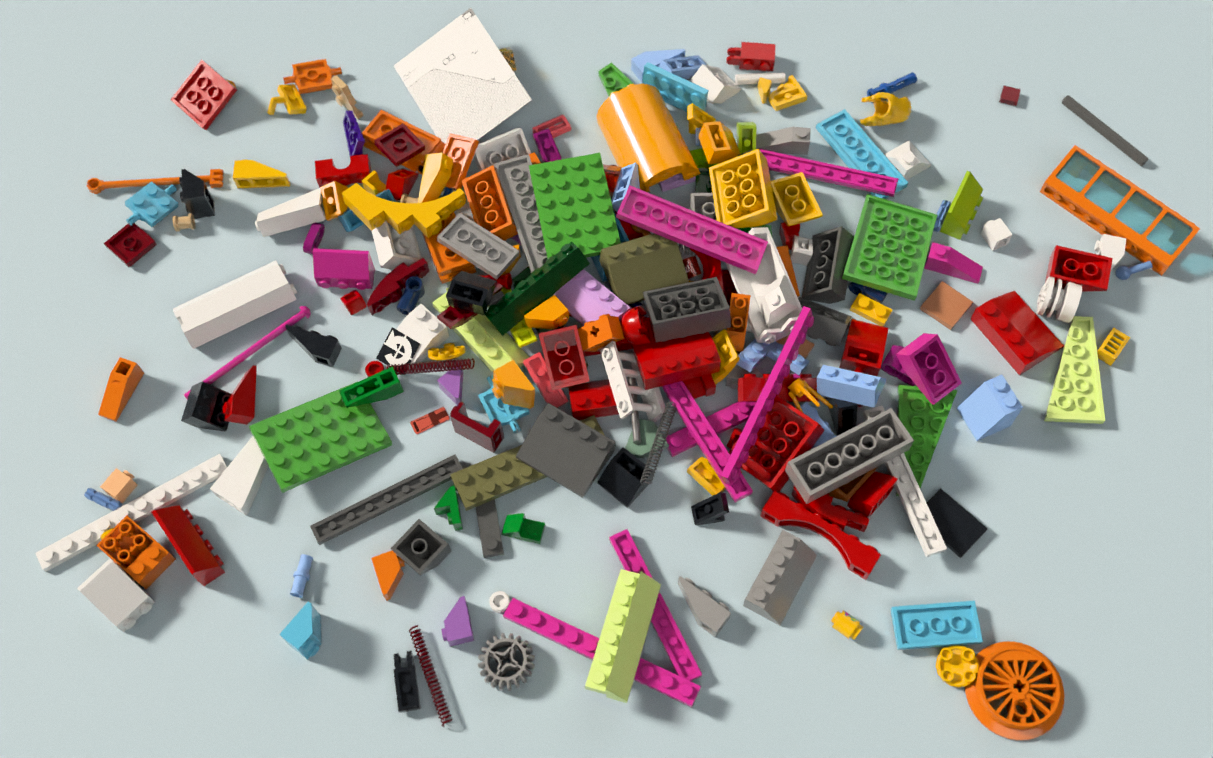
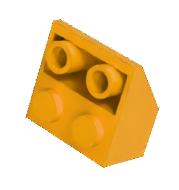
(718, 142)

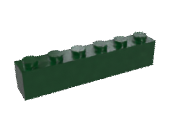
(537, 288)

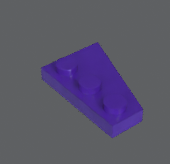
(353, 134)

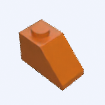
(388, 571)

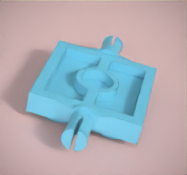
(151, 204)
(502, 412)

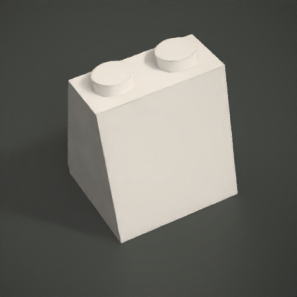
(116, 595)

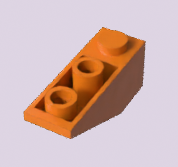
(739, 315)
(120, 388)

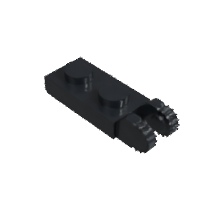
(406, 684)

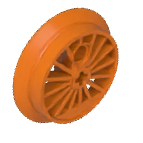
(1013, 653)

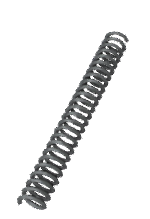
(655, 442)

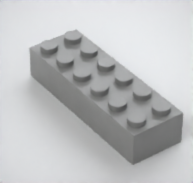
(849, 455)

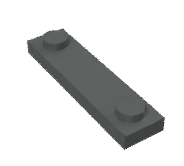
(489, 529)

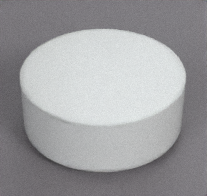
(499, 601)

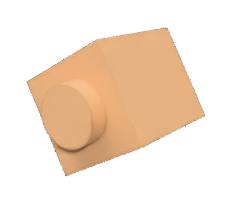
(119, 485)

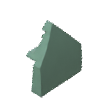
(648, 432)

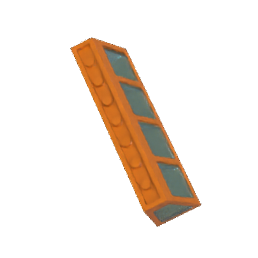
(1119, 209)

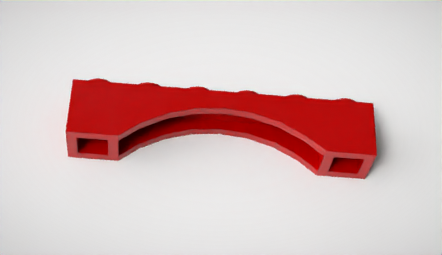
(784, 512)

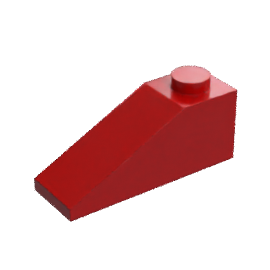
(241, 403)

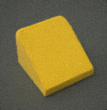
(764, 89)

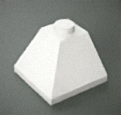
(908, 160)
(776, 301)

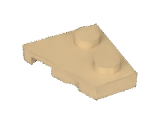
(344, 96)

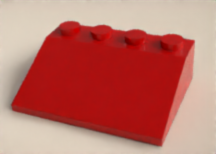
(1015, 331)
(676, 360)
(781, 439)

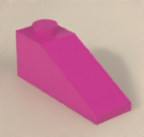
(952, 263)

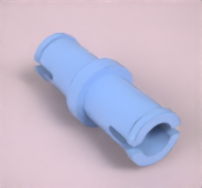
(301, 576)

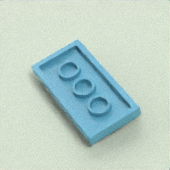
(675, 89)
(936, 625)

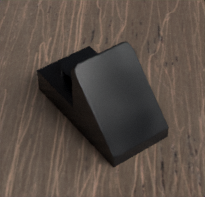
(710, 510)

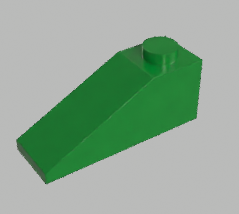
(372, 389)

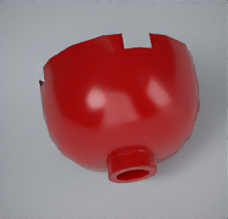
(635, 327)

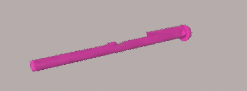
(305, 312)

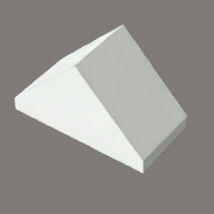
(801, 250)

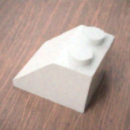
(717, 82)

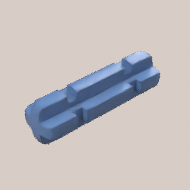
(941, 214)
(102, 499)

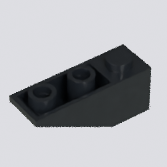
(319, 347)

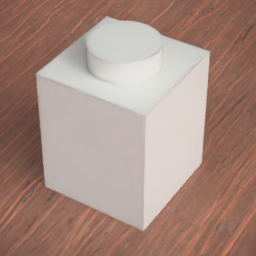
(996, 234)

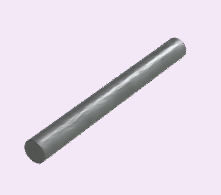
(635, 415)

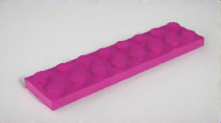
(692, 229)

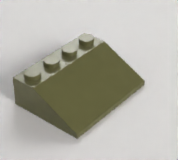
(642, 266)

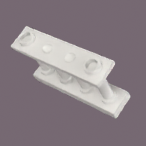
(622, 392)

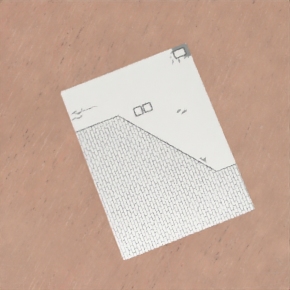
(462, 80)

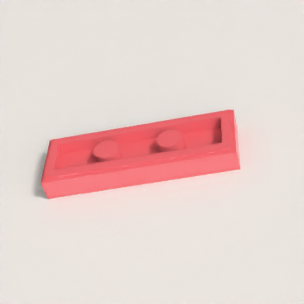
(538, 371)

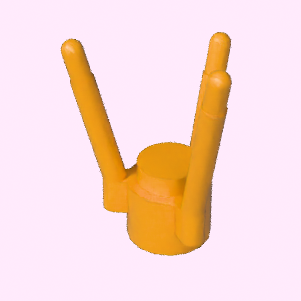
(800, 388)

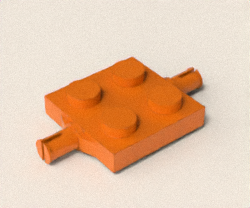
(312, 76)

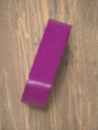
(313, 238)

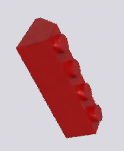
(189, 543)

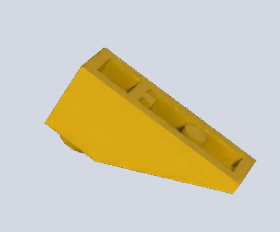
(256, 175)
(435, 176)

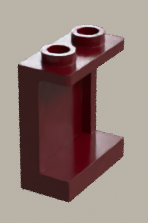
(488, 438)

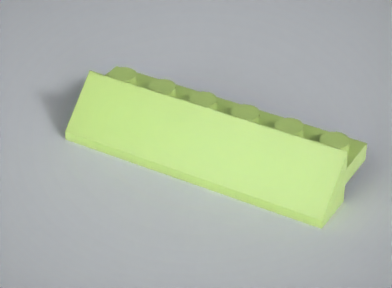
(485, 339)
(623, 635)

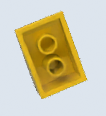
(794, 200)

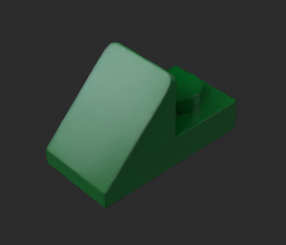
(450, 505)
(521, 528)

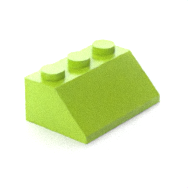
(963, 207)

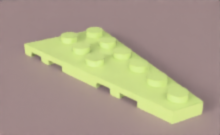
(1077, 385)

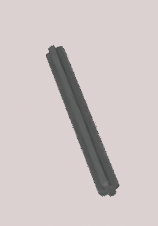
(1105, 130)

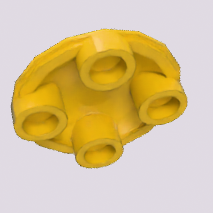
(449, 352)
(957, 665)

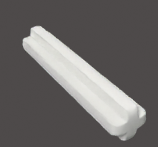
(741, 79)

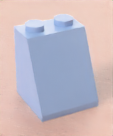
(990, 408)

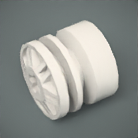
(1061, 300)

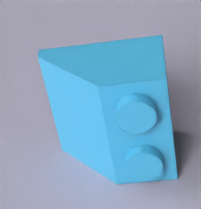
(304, 631)

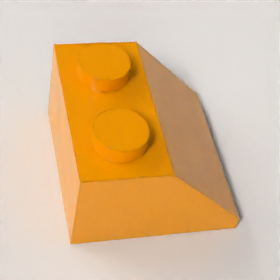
(513, 386)

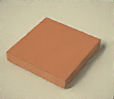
(946, 305)

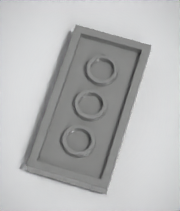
(478, 246)

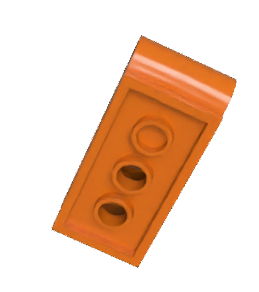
(386, 122)
(445, 260)

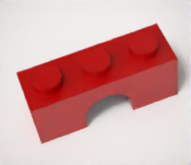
(356, 171)

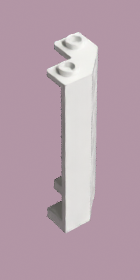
(750, 284)
(235, 304)

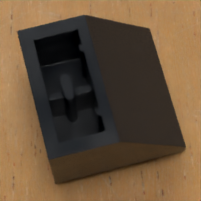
(196, 195)
(471, 292)
(205, 407)
(623, 477)

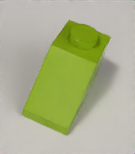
(746, 136)

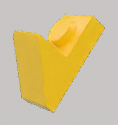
(697, 117)

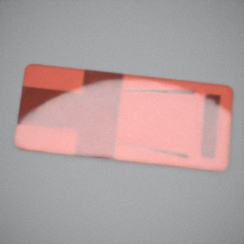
(429, 420)

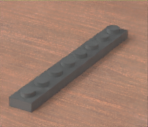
(385, 500)

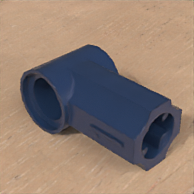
(872, 293)
(411, 297)

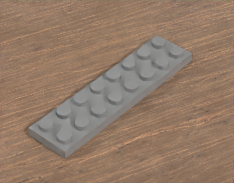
(520, 196)

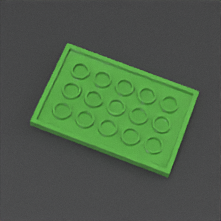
(574, 204)
(890, 247)
(318, 438)

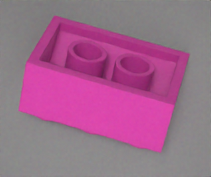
(343, 268)

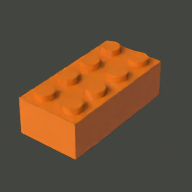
(489, 203)

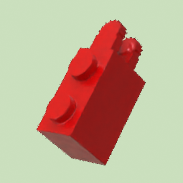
(752, 56)

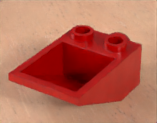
(864, 348)

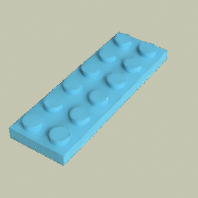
(857, 148)

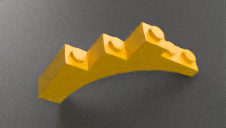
(401, 216)

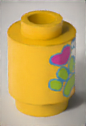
(846, 624)

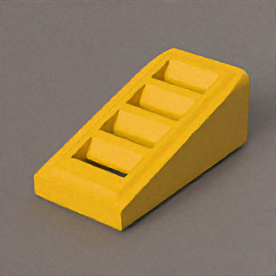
(1105, 355)

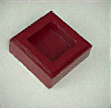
(1009, 95)

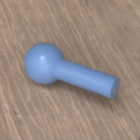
(1125, 272)

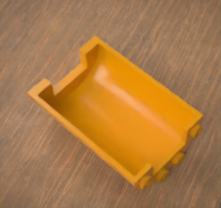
(644, 132)

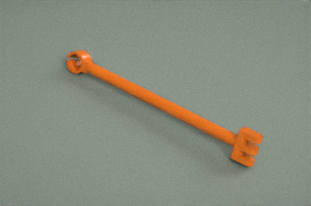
(96, 186)

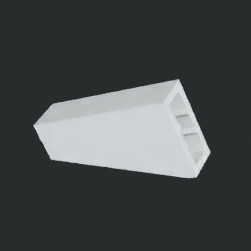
(292, 214)
(242, 478)

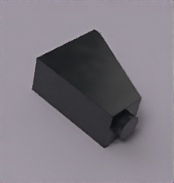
(843, 415)

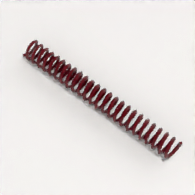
(440, 365)
(431, 673)

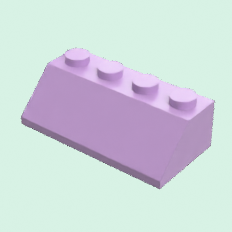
(589, 299)

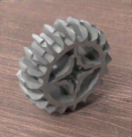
(510, 653)

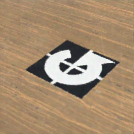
(397, 349)

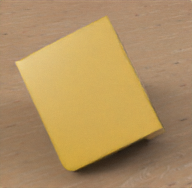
(373, 184)

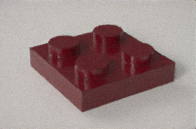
(399, 145)
(130, 244)

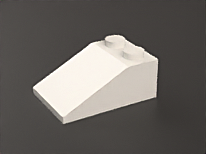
(425, 329)

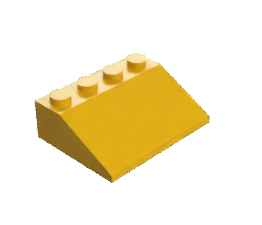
(743, 191)

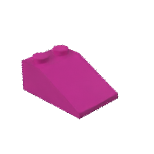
(929, 367)

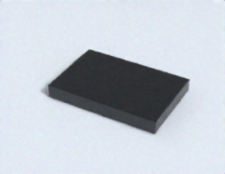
(954, 523)

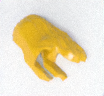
(890, 112)

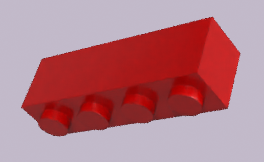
(751, 387)

